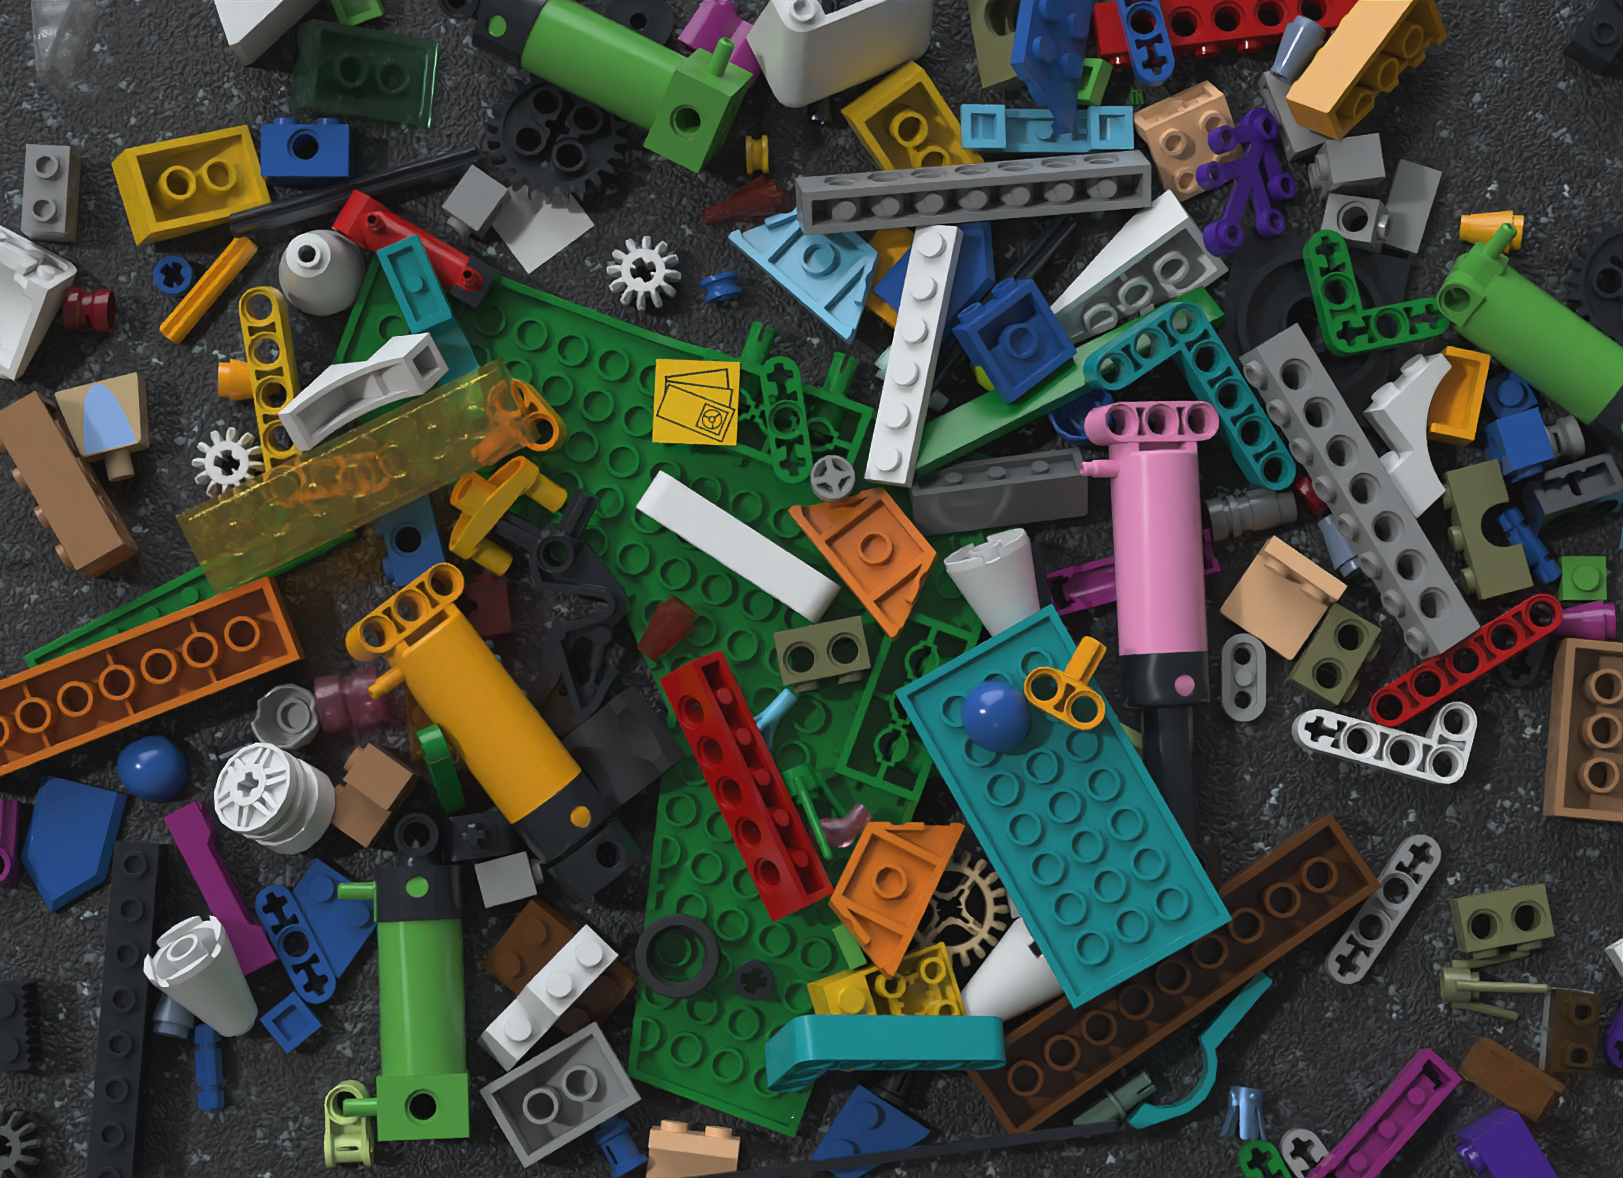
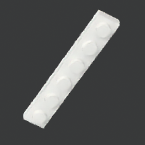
(913, 355)

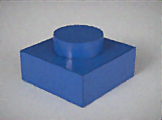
(1507, 395)
(291, 1022)

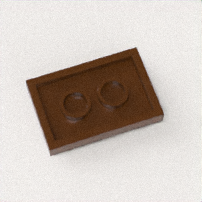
(533, 943)

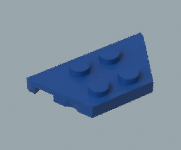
(1051, 54)

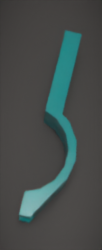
(426, 304)
(1208, 1038)

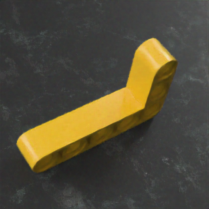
(264, 373)

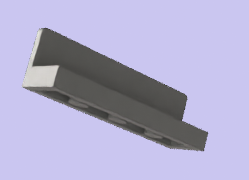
(1000, 492)

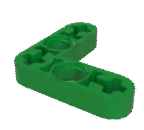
(1351, 314)

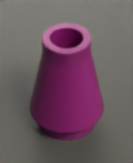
(1588, 621)

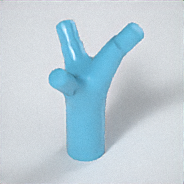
(771, 716)

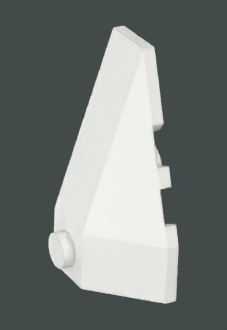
(1146, 263)

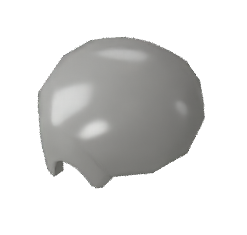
(287, 717)

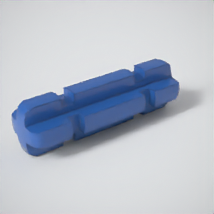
(1536, 553)
(208, 1068)

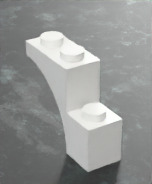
(345, 391)
(1401, 421)
(546, 998)

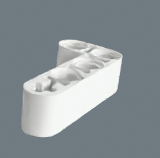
(1381, 738)

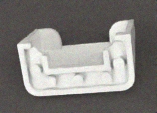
(822, 54)
(30, 297)

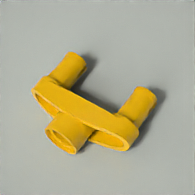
(486, 502)

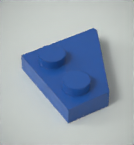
(337, 925)
(867, 1126)

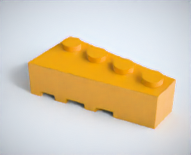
(1362, 61)

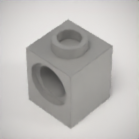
(475, 203)
(1342, 211)
(509, 878)

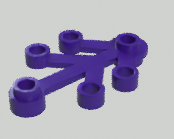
(1259, 134)

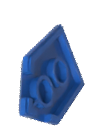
(972, 276)
(71, 838)

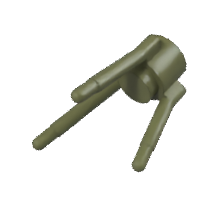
(1461, 985)

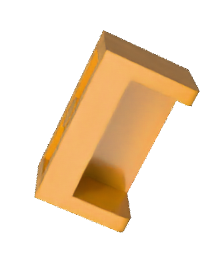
(1458, 397)

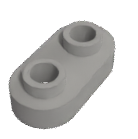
(1243, 678)

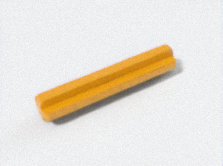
(208, 289)

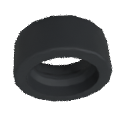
(644, 956)

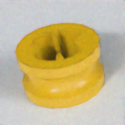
(757, 154)

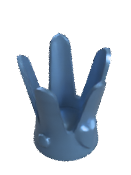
(1248, 1105)

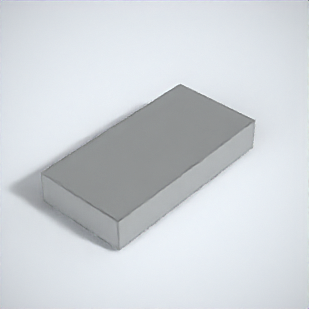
(1410, 205)

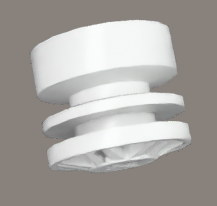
(274, 798)

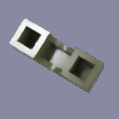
(994, 42)
(1487, 568)

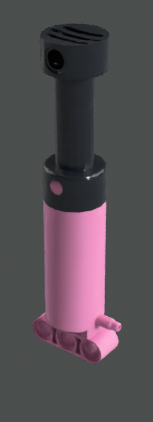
(1161, 588)

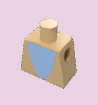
(108, 421)

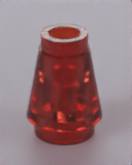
(667, 627)

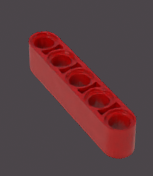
(1479, 644)

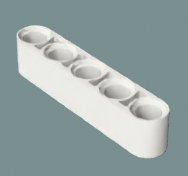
(738, 547)

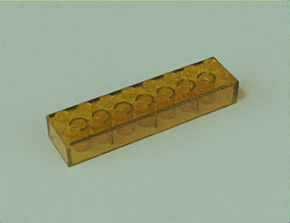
(358, 476)

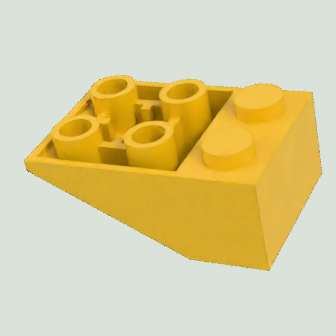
(919, 987)

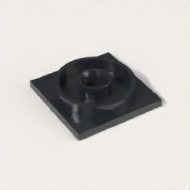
(1272, 281)

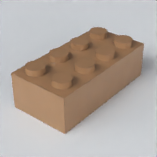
(64, 486)
(1586, 732)

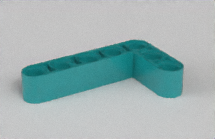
(1205, 385)
(880, 1042)

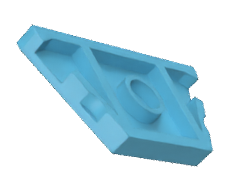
(821, 271)

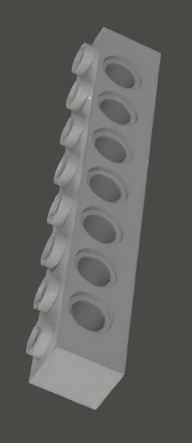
(973, 192)
(1380, 501)

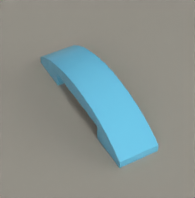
(1030, 131)

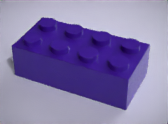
(1502, 1147)

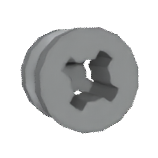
(831, 471)

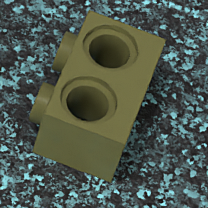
(821, 640)
(1325, 649)
(1500, 909)

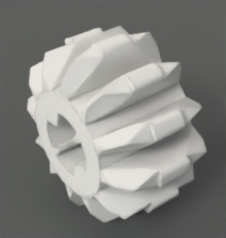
(651, 260)
(215, 455)

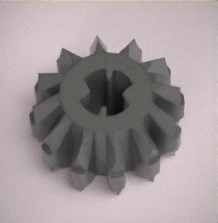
(19, 1139)

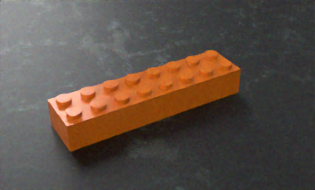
(144, 673)

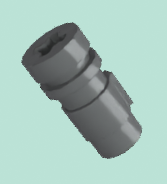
(1253, 512)

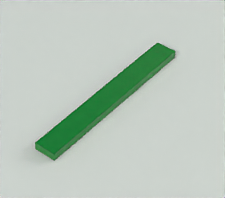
(991, 418)
(162, 601)

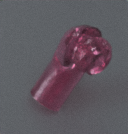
(842, 831)

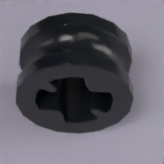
(760, 991)

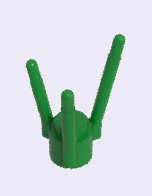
(802, 788)

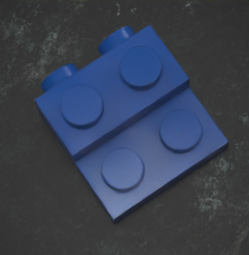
(1014, 337)

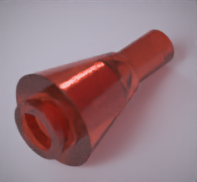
(753, 200)

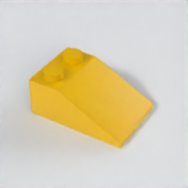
(907, 123)
(189, 183)

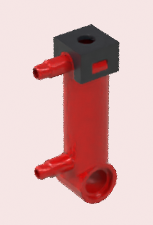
(376, 227)

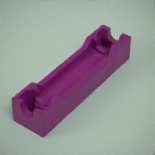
(1095, 582)
(196, 840)
(1390, 1120)

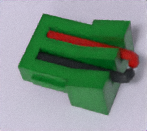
(1136, 98)

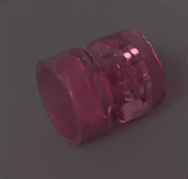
(348, 700)

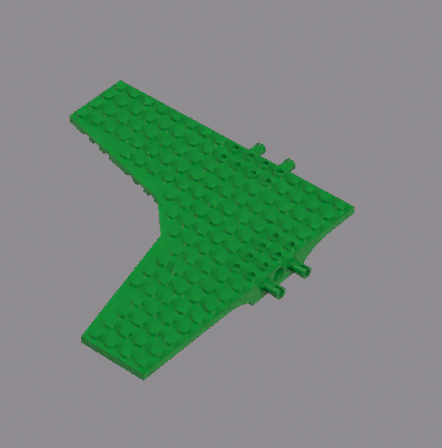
(858, 733)

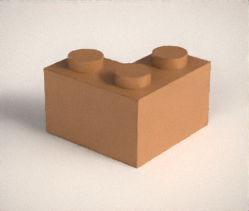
(373, 793)

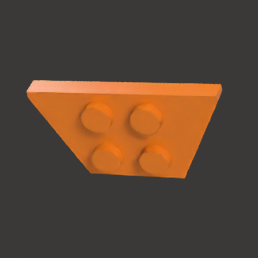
(872, 552)
(891, 885)

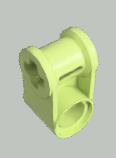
(347, 1131)

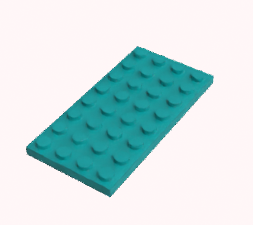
(1067, 818)

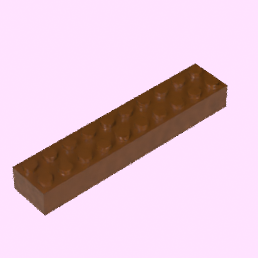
(1273, 909)

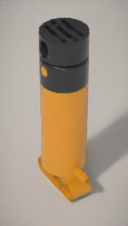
(496, 733)

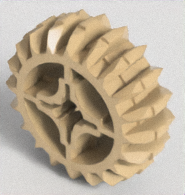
(978, 930)

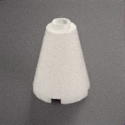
(322, 272)
(997, 579)
(203, 975)
(1011, 978)

